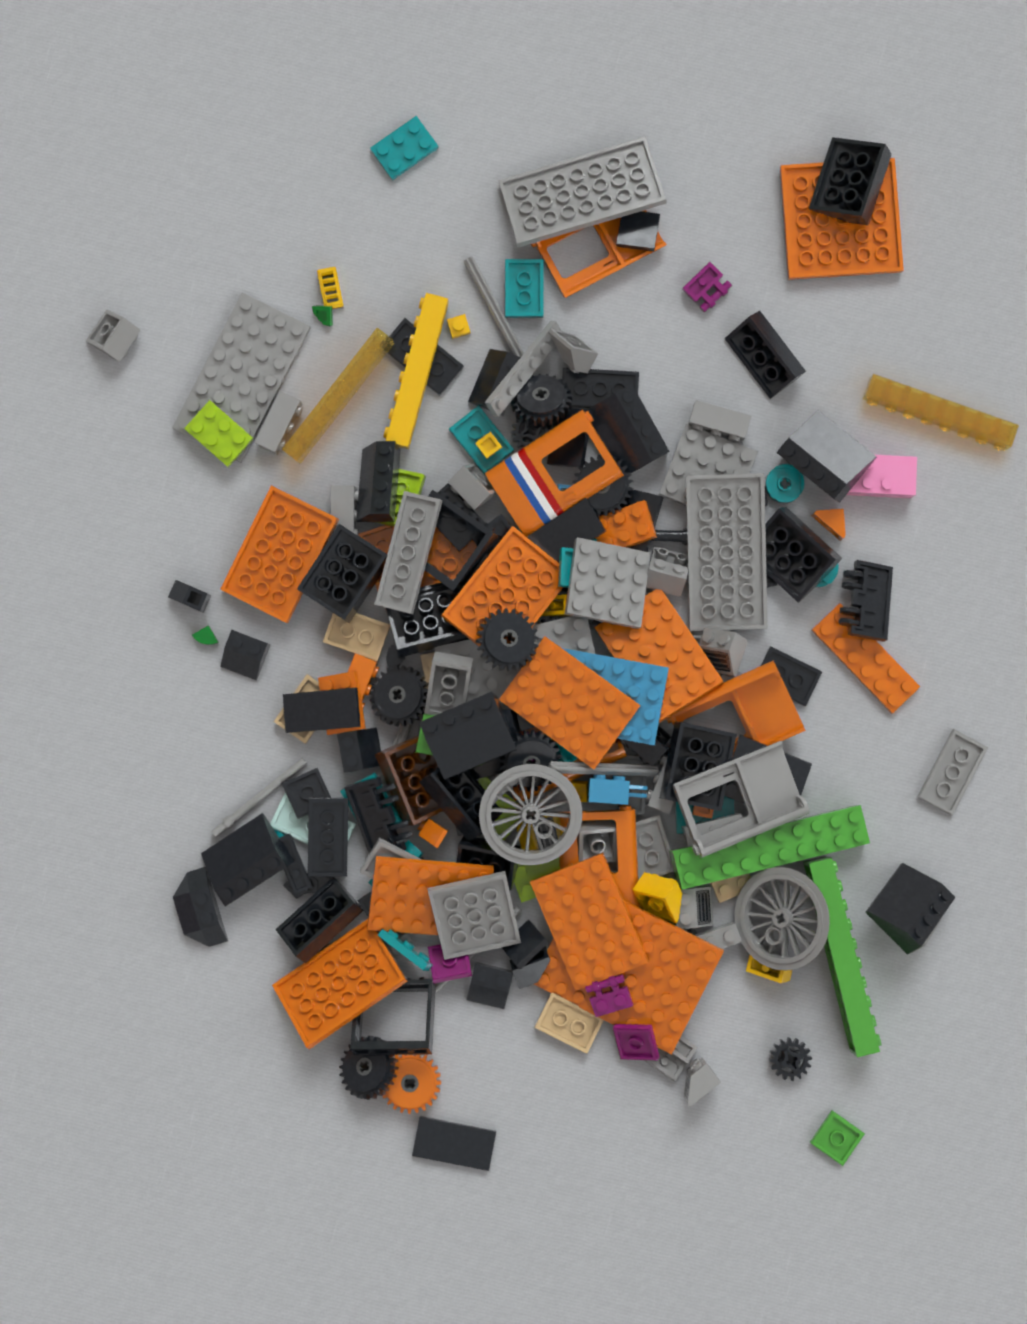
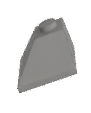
(573, 351)

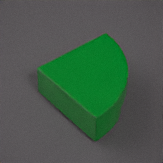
(324, 314)
(206, 636)

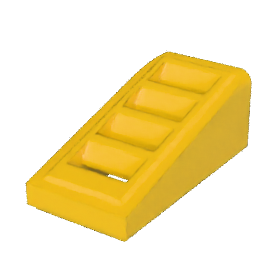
(327, 272)

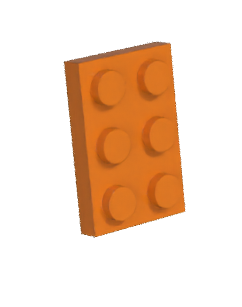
(628, 526)
(343, 681)

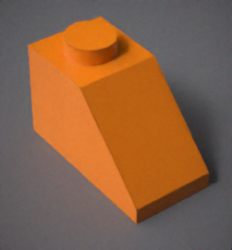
(432, 832)

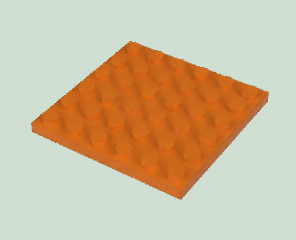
(832, 247)

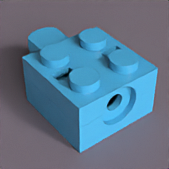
(612, 791)

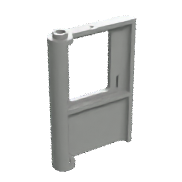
(765, 789)

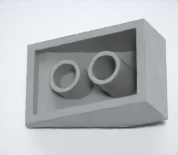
(448, 682)

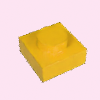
(458, 326)
(488, 445)
(581, 788)

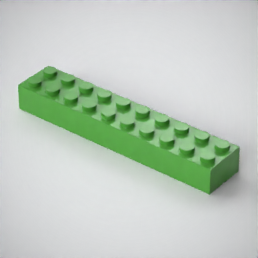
(779, 846)
(843, 961)

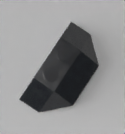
(199, 909)

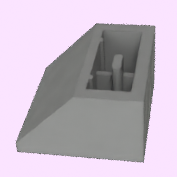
(667, 571)

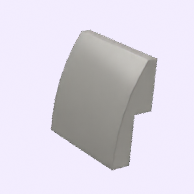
(673, 1064)

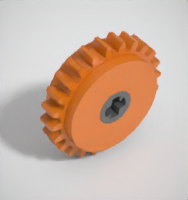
(425, 1082)

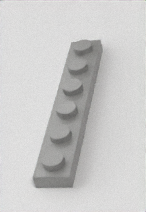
(521, 371)

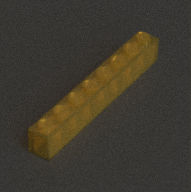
(338, 395)
(940, 412)

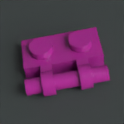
(702, 282)
(612, 1000)

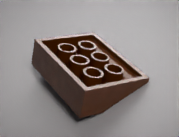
(405, 769)

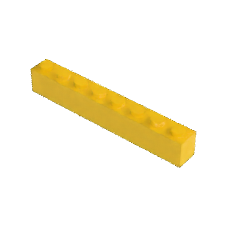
(417, 370)

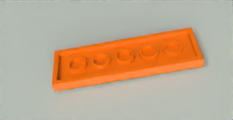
(867, 661)

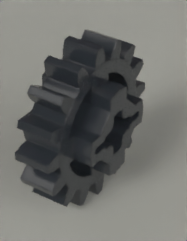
(521, 437)
(797, 1056)

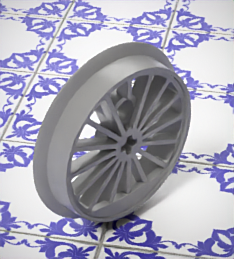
(501, 785)
(746, 930)

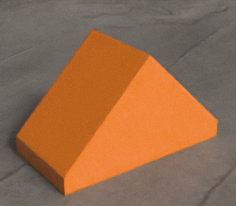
(832, 520)

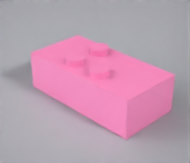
(888, 477)

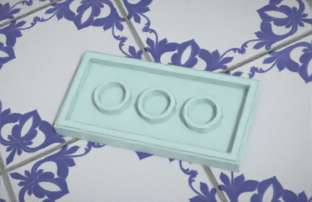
(287, 822)

